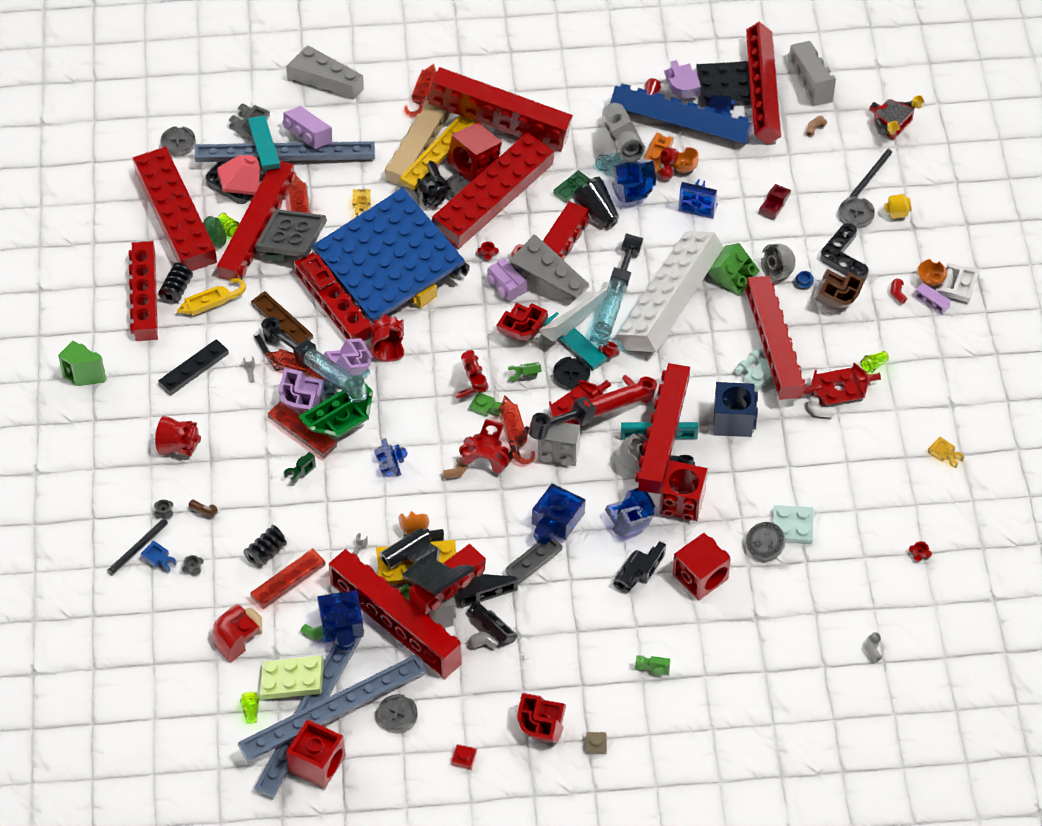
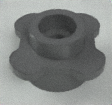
(163, 504)
(192, 560)

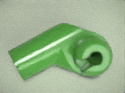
(314, 633)

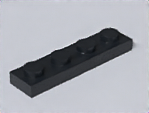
(193, 367)

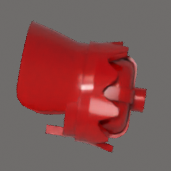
(387, 339)
(176, 436)

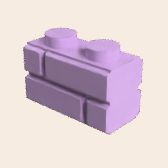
(506, 280)

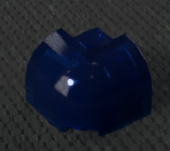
(634, 180)
(632, 513)

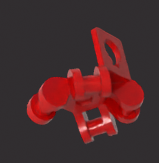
(473, 370)
(486, 447)

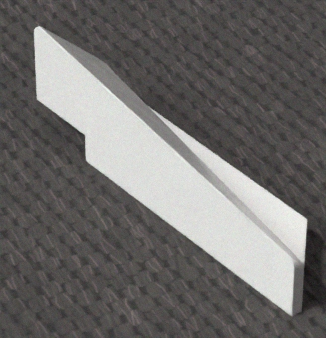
(573, 314)

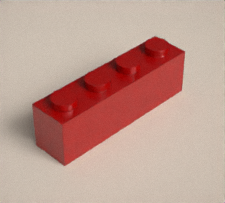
(567, 228)
(466, 556)

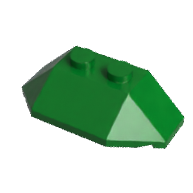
(337, 414)

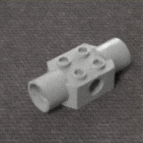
(623, 132)

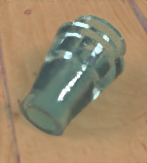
(605, 161)

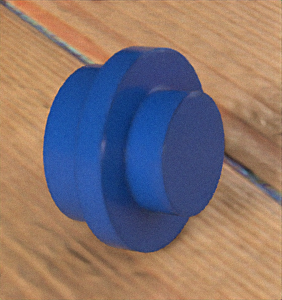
(804, 279)

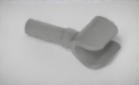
(250, 366)
(360, 543)

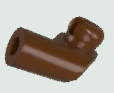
(203, 509)

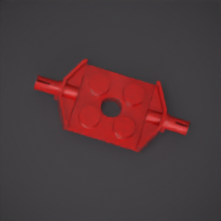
(853, 380)
(566, 402)

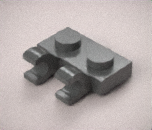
(246, 112)

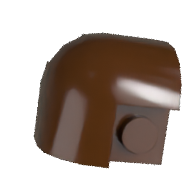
(838, 290)

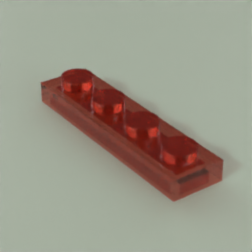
(290, 422)
(287, 578)

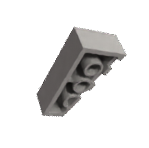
(325, 73)
(812, 73)
(546, 265)

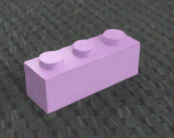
(932, 298)

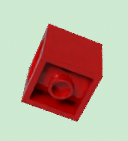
(473, 150)
(683, 478)
(701, 566)
(316, 753)

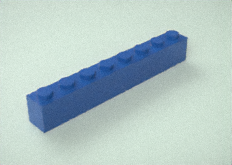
(682, 114)

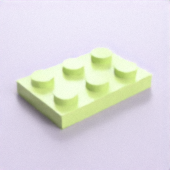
(291, 677)

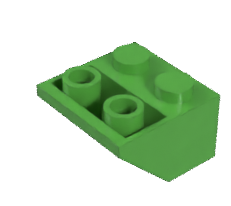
(733, 268)
(81, 365)

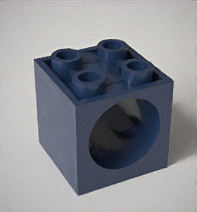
(734, 422)

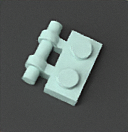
(758, 375)

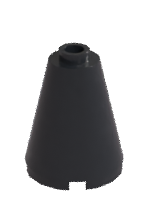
(598, 201)

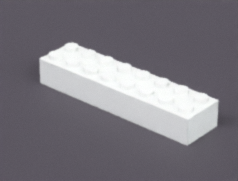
(670, 291)

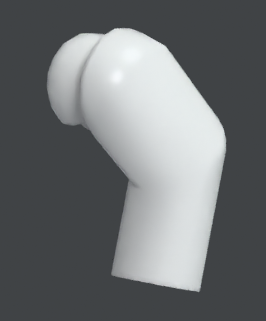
(817, 410)

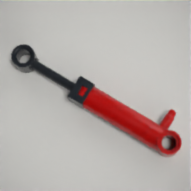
(586, 409)

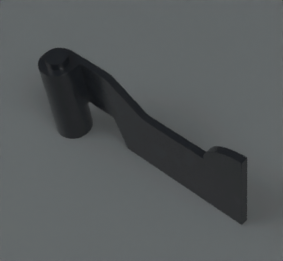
(426, 568)

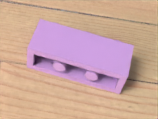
(307, 127)

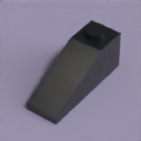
(485, 588)

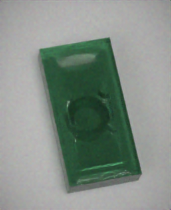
(570, 185)

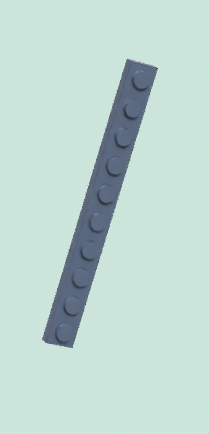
(288, 151)
(332, 707)
(277, 767)

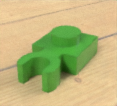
(656, 665)

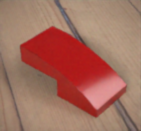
(318, 271)

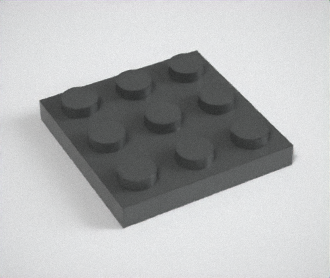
(291, 233)

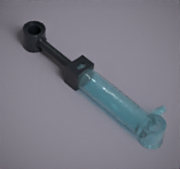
(615, 292)
(308, 355)

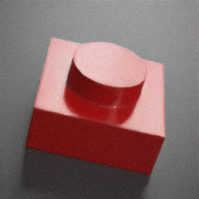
(464, 757)

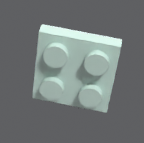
(795, 523)

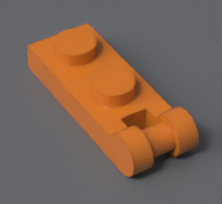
(658, 144)

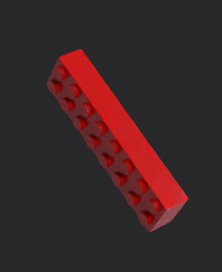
(499, 108)
(493, 189)
(174, 209)
(396, 614)

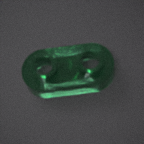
(215, 231)

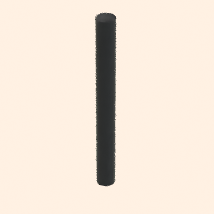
(872, 172)
(137, 546)

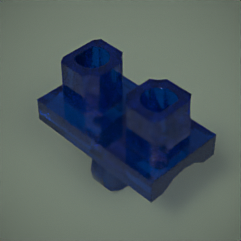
(393, 456)

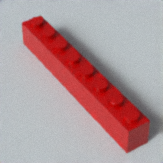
(763, 83)
(260, 210)
(775, 338)
(663, 429)

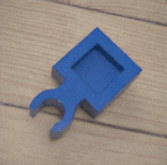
(157, 554)

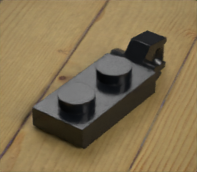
(492, 622)

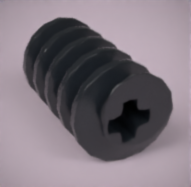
(175, 283)
(265, 544)

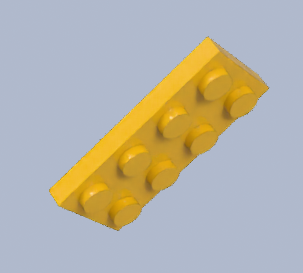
(394, 576)

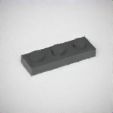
(533, 559)

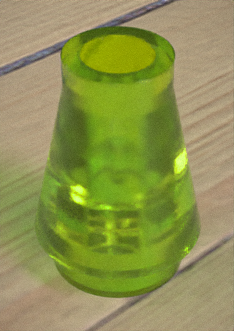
(228, 223)
(873, 361)
(250, 705)

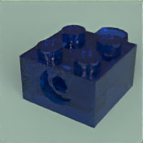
(556, 514)
(340, 619)

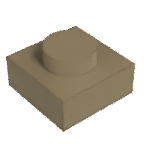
(596, 743)

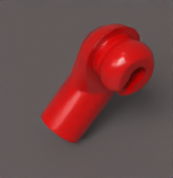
(895, 290)

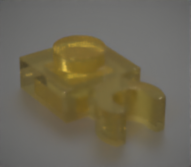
(361, 200)
(943, 450)

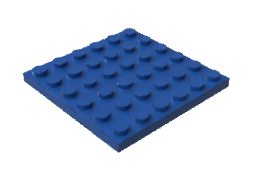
(388, 254)

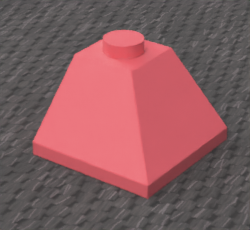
(240, 175)

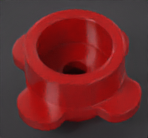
(487, 250)
(609, 350)
(920, 546)

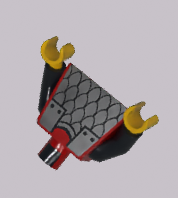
(894, 115)

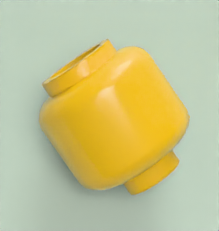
(898, 206)

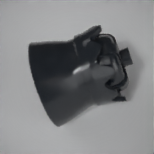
(434, 187)

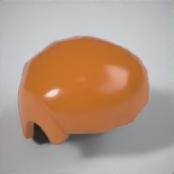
(687, 160)
(932, 273)
(413, 522)

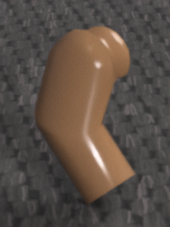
(813, 124)
(457, 471)

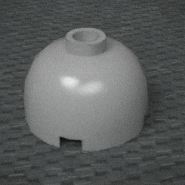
(778, 261)
(631, 451)

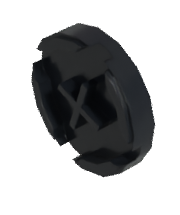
(569, 371)

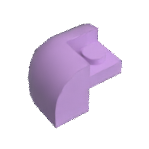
(682, 80)
(352, 356)
(300, 392)

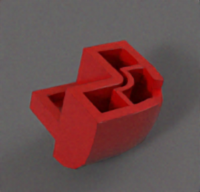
(522, 322)
(232, 631)
(541, 717)

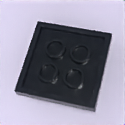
(725, 80)

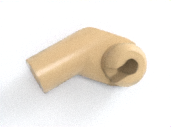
(256, 617)

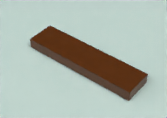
(289, 325)

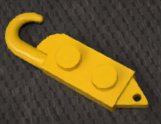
(210, 298)

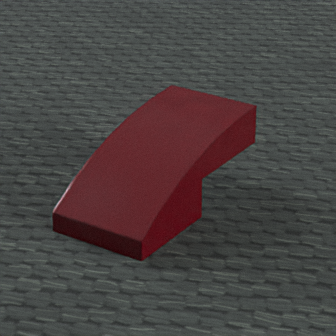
(775, 201)

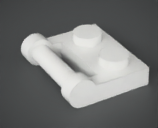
(964, 284)

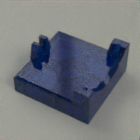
(698, 199)

